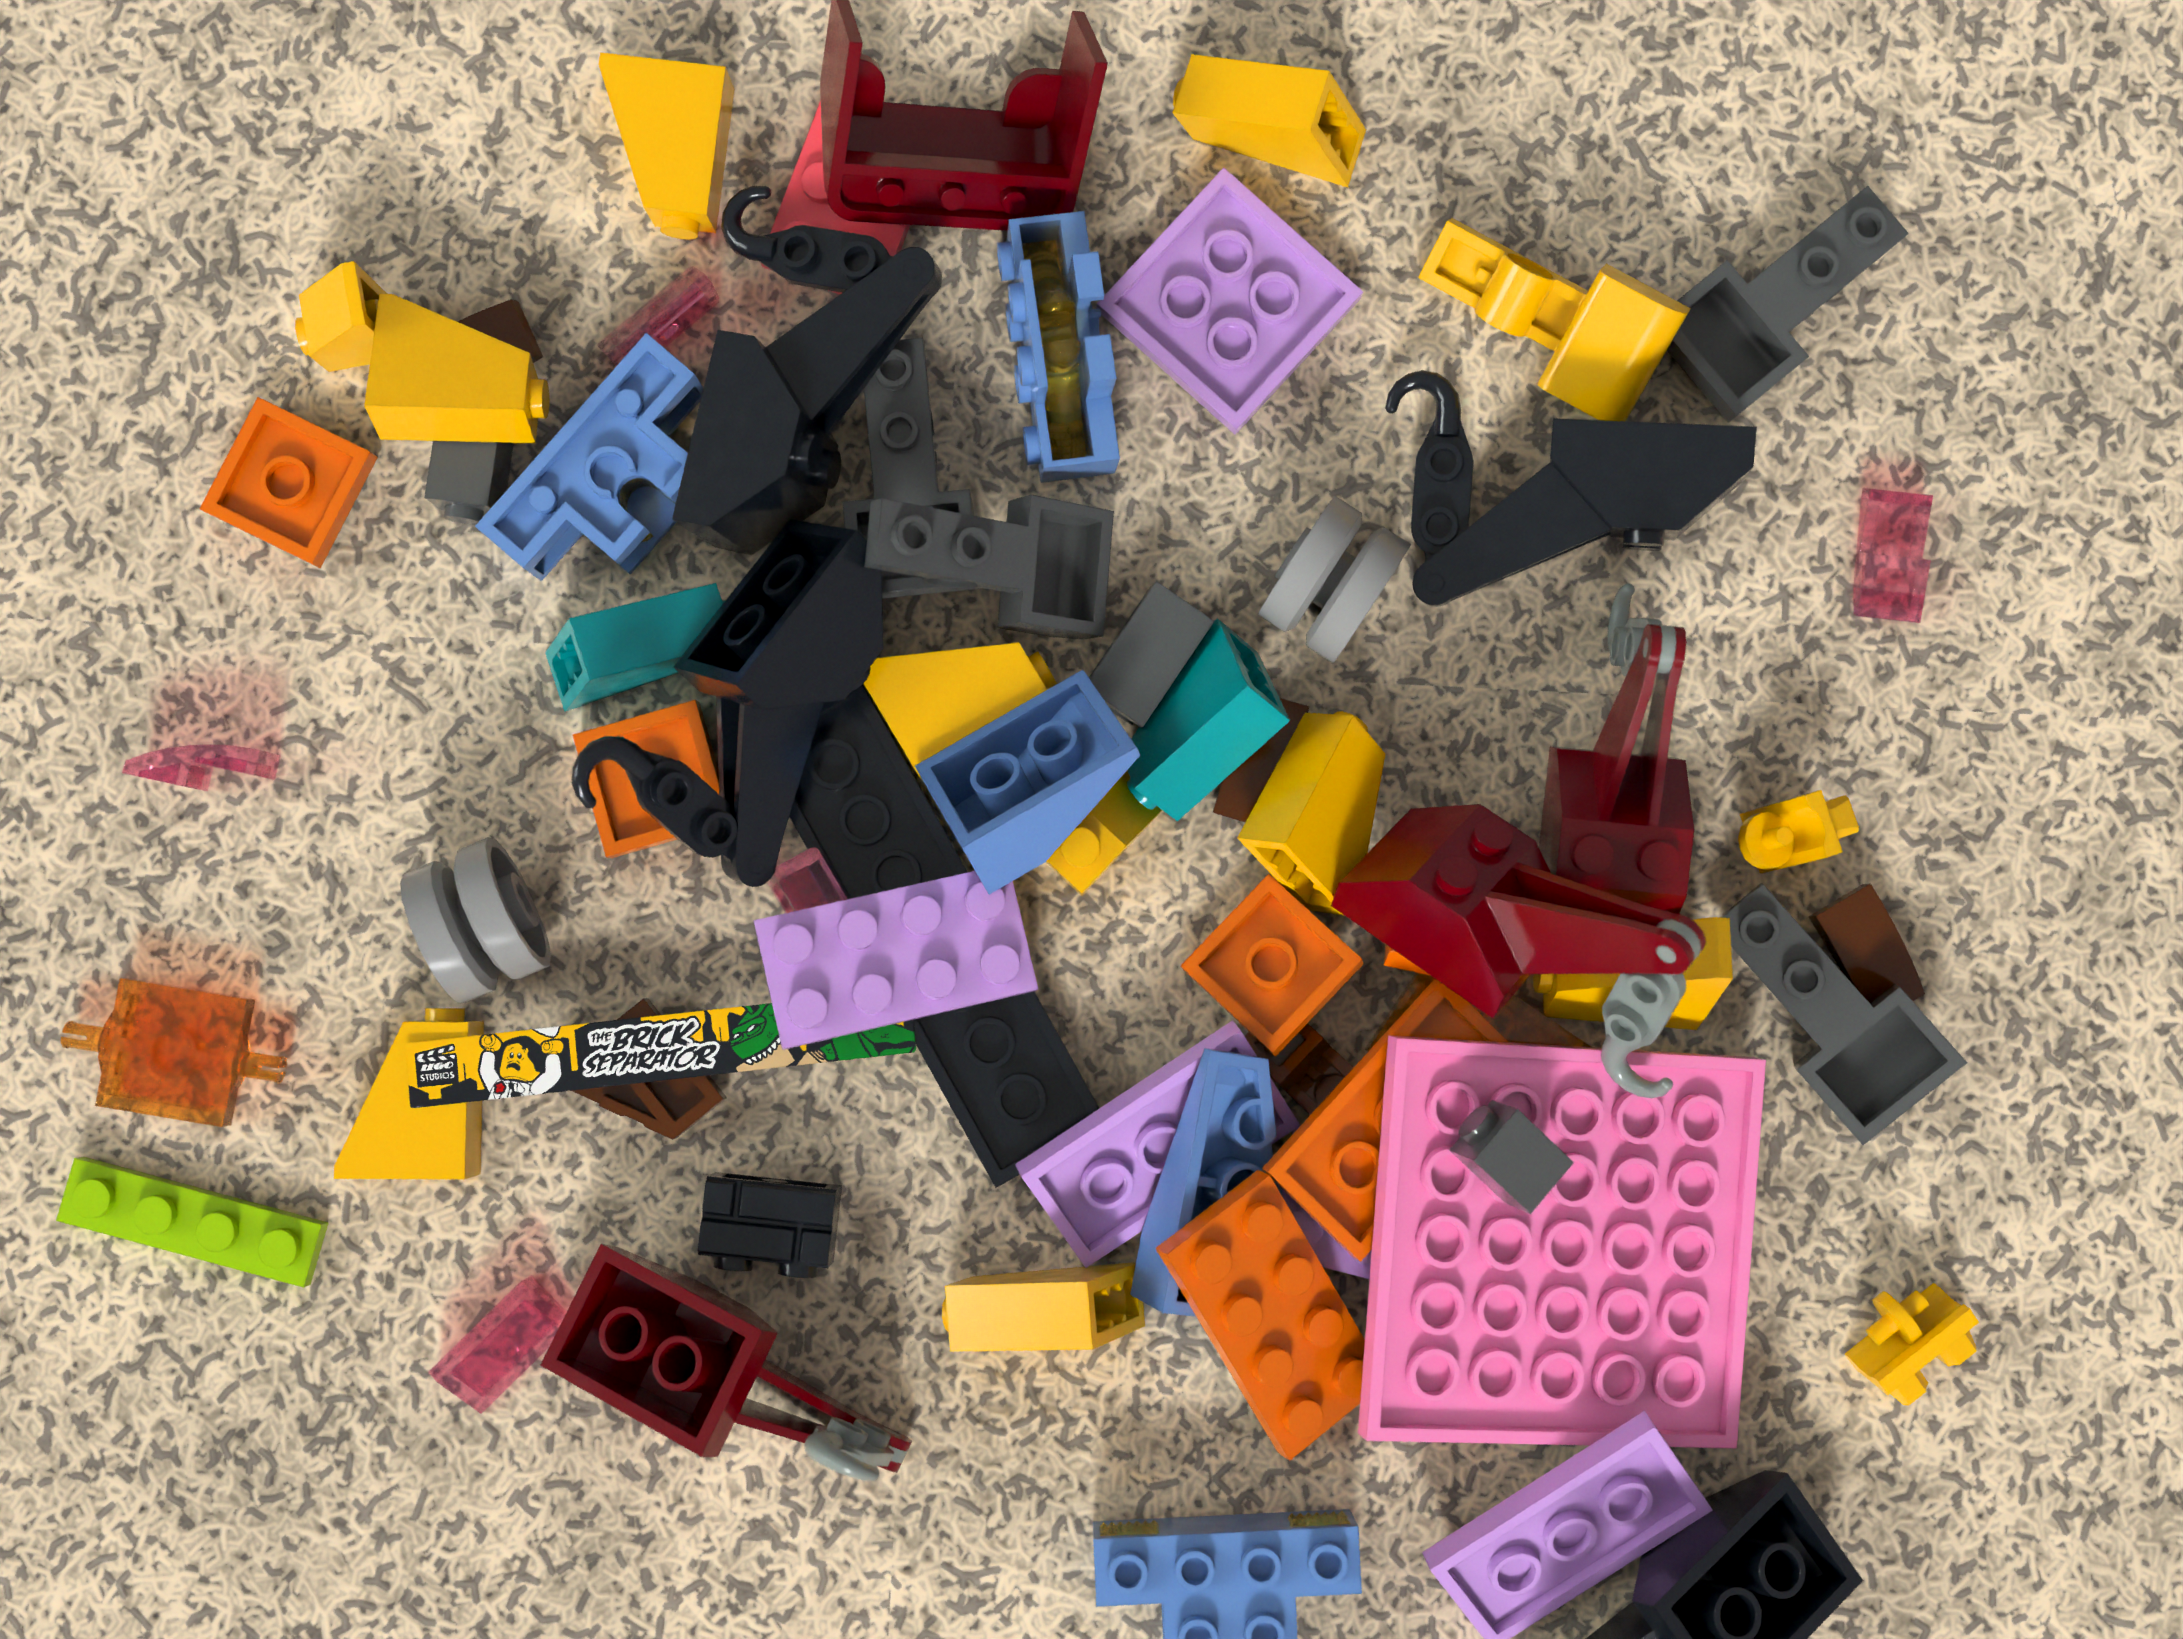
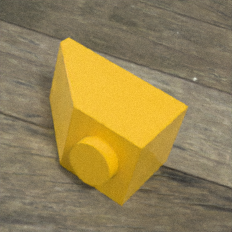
(339, 318)
(1101, 837)

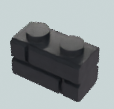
(769, 1222)

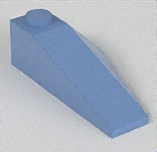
(1217, 1145)

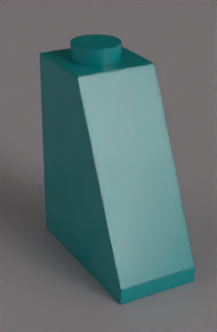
(627, 644)
(1205, 724)

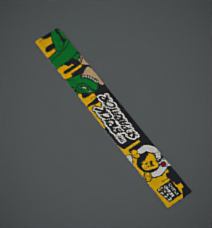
(624, 1054)

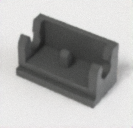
(1149, 654)

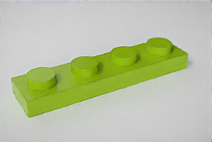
(192, 1221)

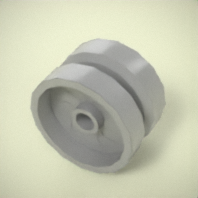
(1333, 579)
(475, 920)

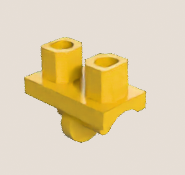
(1795, 831)
(1911, 1337)

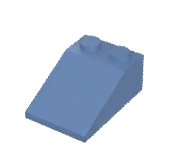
(1029, 778)

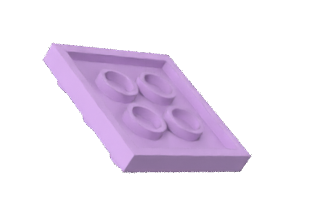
(1229, 300)

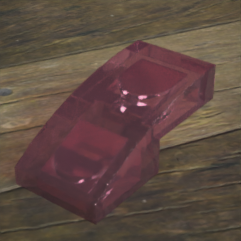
(1889, 555)
(193, 764)

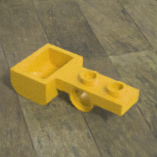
(1601, 337)

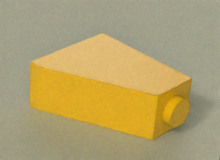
(1271, 115)
(674, 135)
(448, 380)
(952, 693)
(1317, 807)
(1706, 980)
(410, 1142)
(1042, 1309)

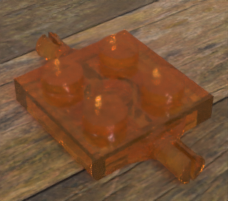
(174, 1052)

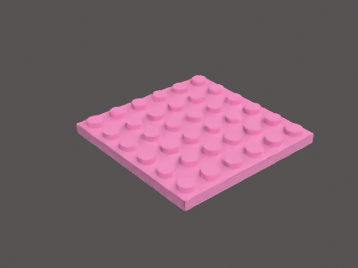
(1598, 1300)

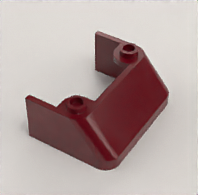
(952, 161)

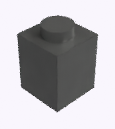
(467, 478)
(1510, 1155)

